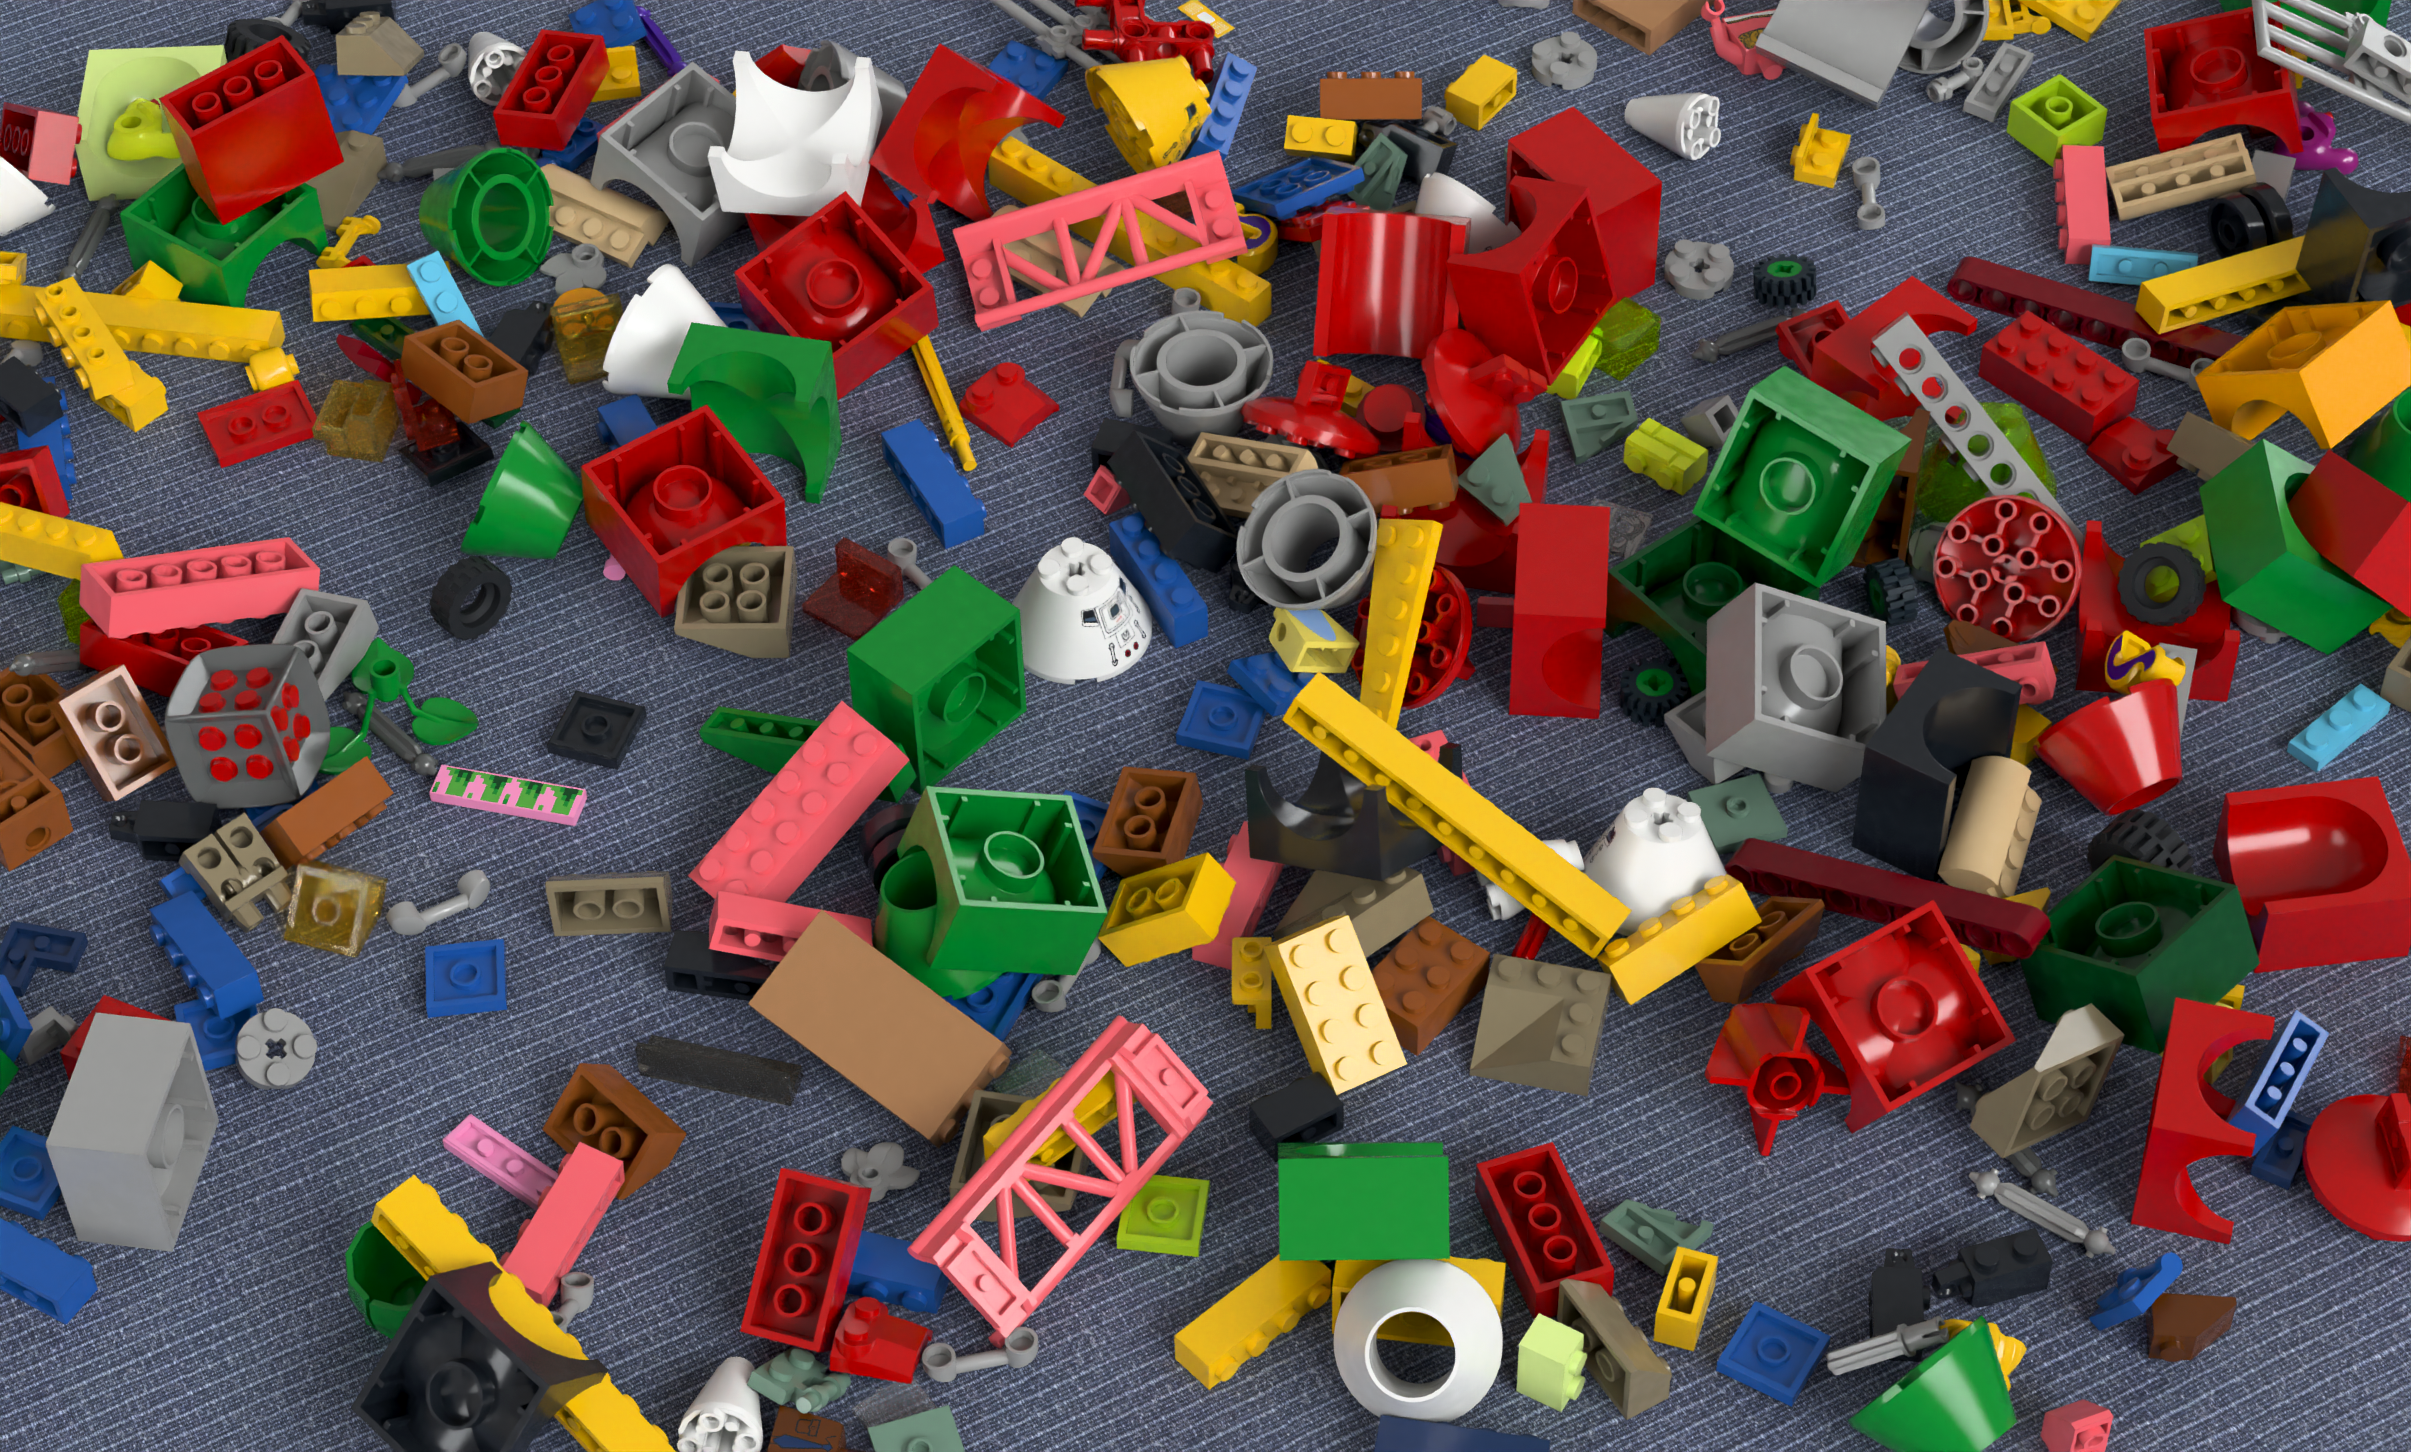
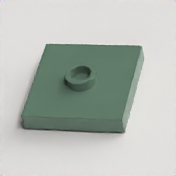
(1738, 812)
(920, 1432)

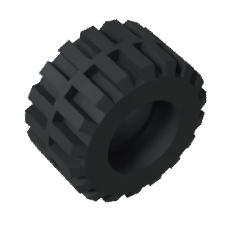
(250, 34)
(2140, 838)

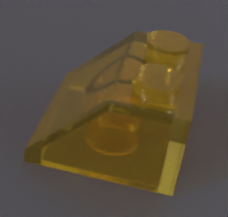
(334, 907)

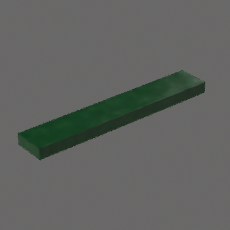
(388, 337)

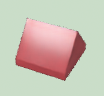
(1106, 492)
(1495, 612)

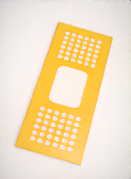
(1199, 12)

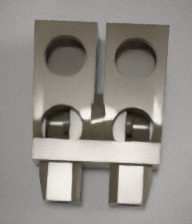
(238, 872)

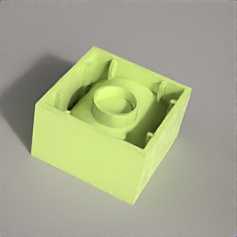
(113, 82)

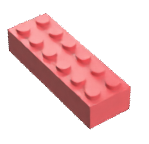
(195, 586)
(803, 810)

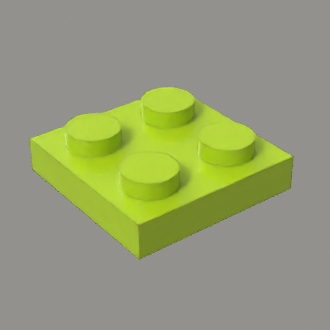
(2162, 581)
(1165, 1217)

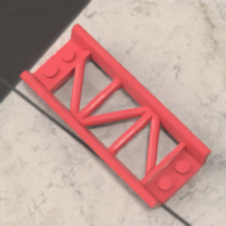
(988, 261)
(1141, 1068)

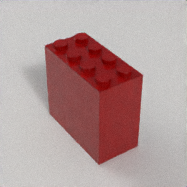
(252, 129)

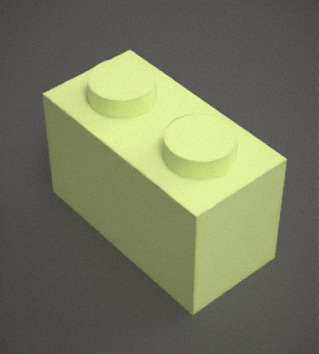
(1551, 1363)

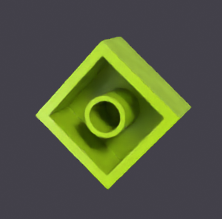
(2056, 116)

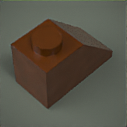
(2186, 1324)

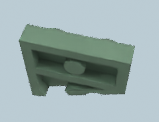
(1382, 170)
(1597, 422)
(1497, 481)
(1652, 1233)

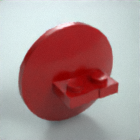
(1477, 391)
(1314, 414)
(2008, 567)
(1440, 643)
(2362, 1163)

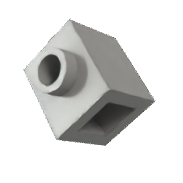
(1711, 421)

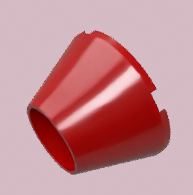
(2119, 749)

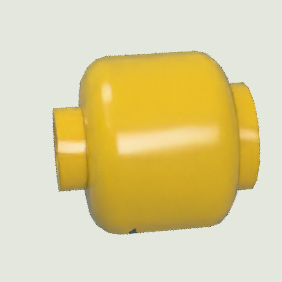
(271, 368)

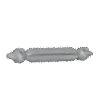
(2042, 1213)

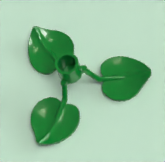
(384, 676)

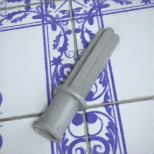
(1887, 1346)

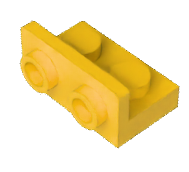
(623, 76)
(1819, 154)
(1252, 978)

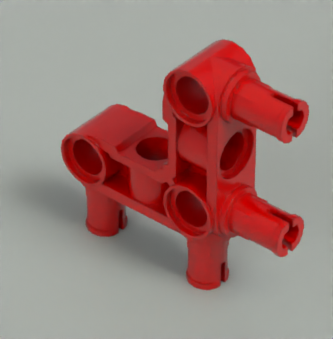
(1138, 38)

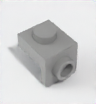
(47, 1033)

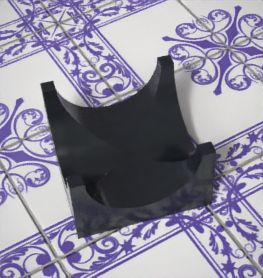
(1337, 822)
(465, 1375)

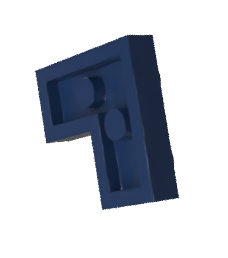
(36, 946)
(2282, 1154)

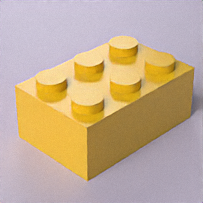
(1167, 910)

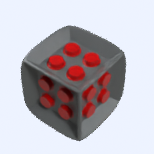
(248, 726)

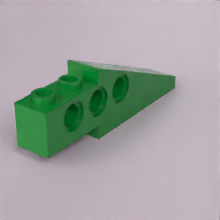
(773, 740)

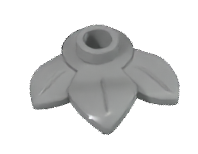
(577, 270)
(879, 1169)

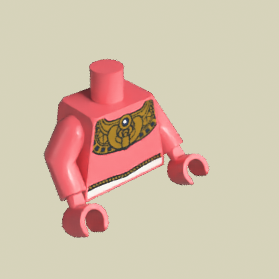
(1736, 39)

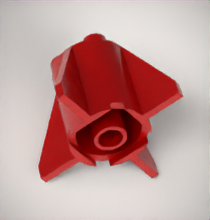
(1772, 1065)

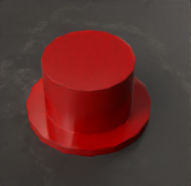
(1384, 414)

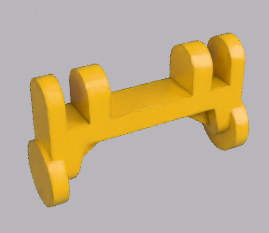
(2026, 22)
(348, 232)

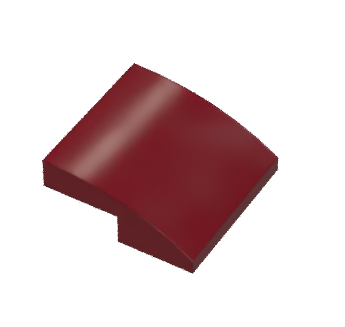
(371, 362)

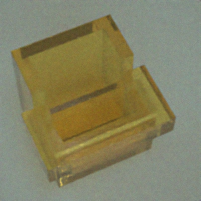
(358, 420)

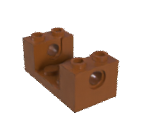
(30, 808)

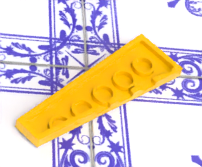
(1397, 603)

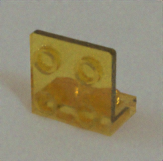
(584, 335)

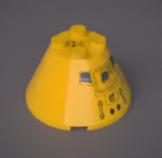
(1150, 108)

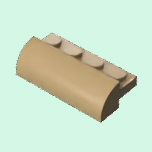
(2180, 177)
(601, 218)
(1045, 253)
(1243, 468)
(1991, 828)

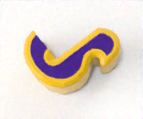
(1261, 241)
(2135, 662)

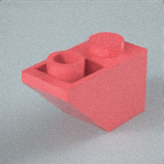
(2077, 1428)

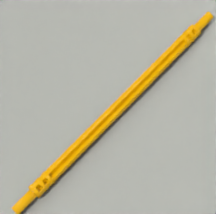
(943, 401)

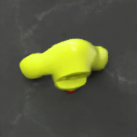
(140, 134)

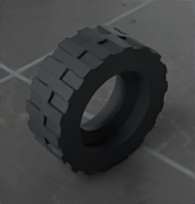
(2133, 580)
(457, 584)

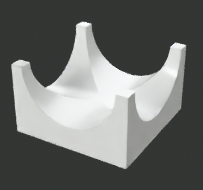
(796, 146)

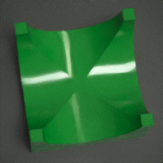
(768, 393)

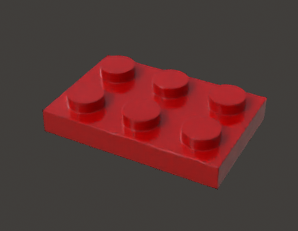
(1308, 224)
(258, 423)

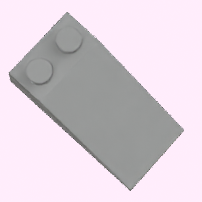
(330, 632)

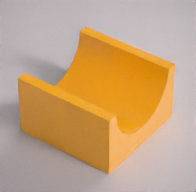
(2316, 361)

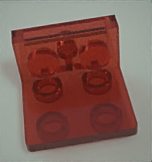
(427, 423)
(858, 592)

